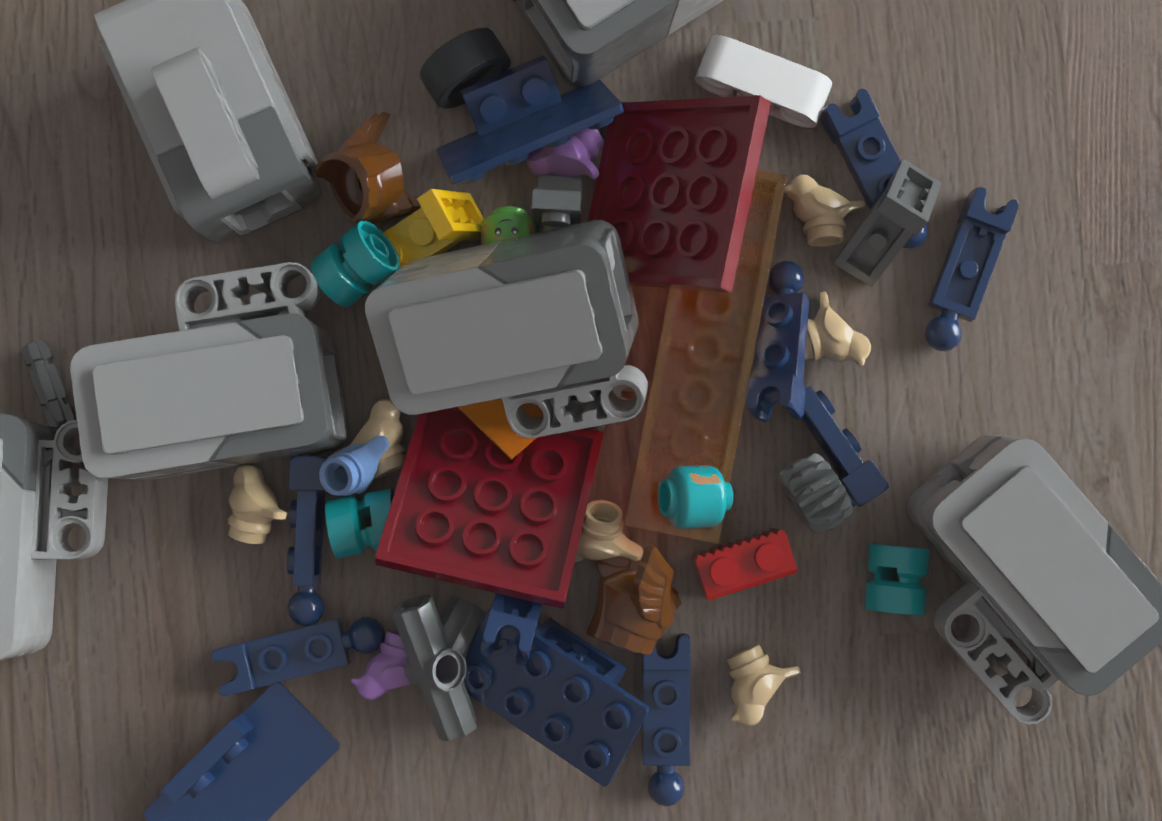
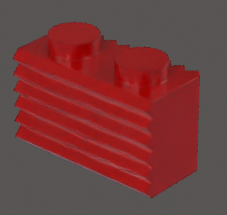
(744, 564)

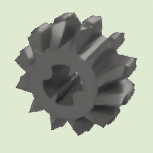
(816, 493)

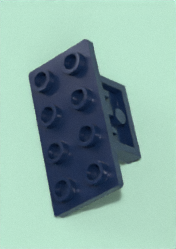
(521, 114)
(560, 697)
(249, 764)

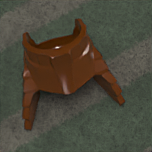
(367, 176)
(634, 601)

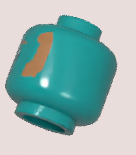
(694, 497)

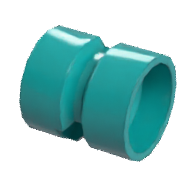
(351, 268)
(347, 522)
(894, 596)

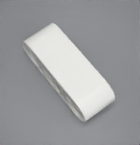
(743, 70)

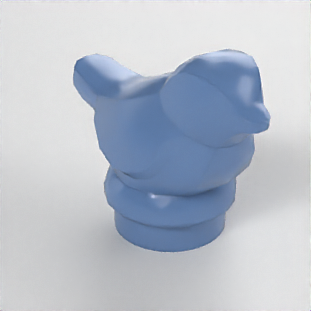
(352, 467)

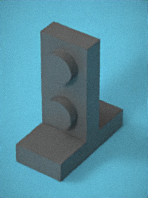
(557, 202)
(895, 216)

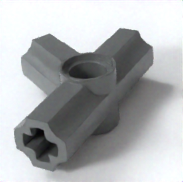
(437, 658)

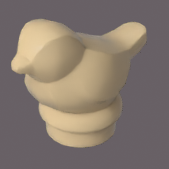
(820, 210)
(833, 338)
(384, 422)
(252, 506)
(603, 534)
(754, 683)

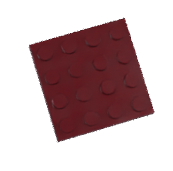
(681, 187)
(489, 519)

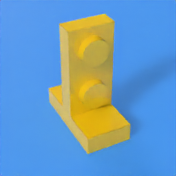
(437, 226)

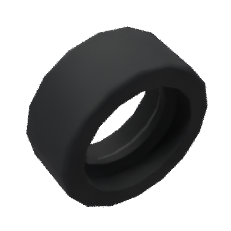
(463, 63)

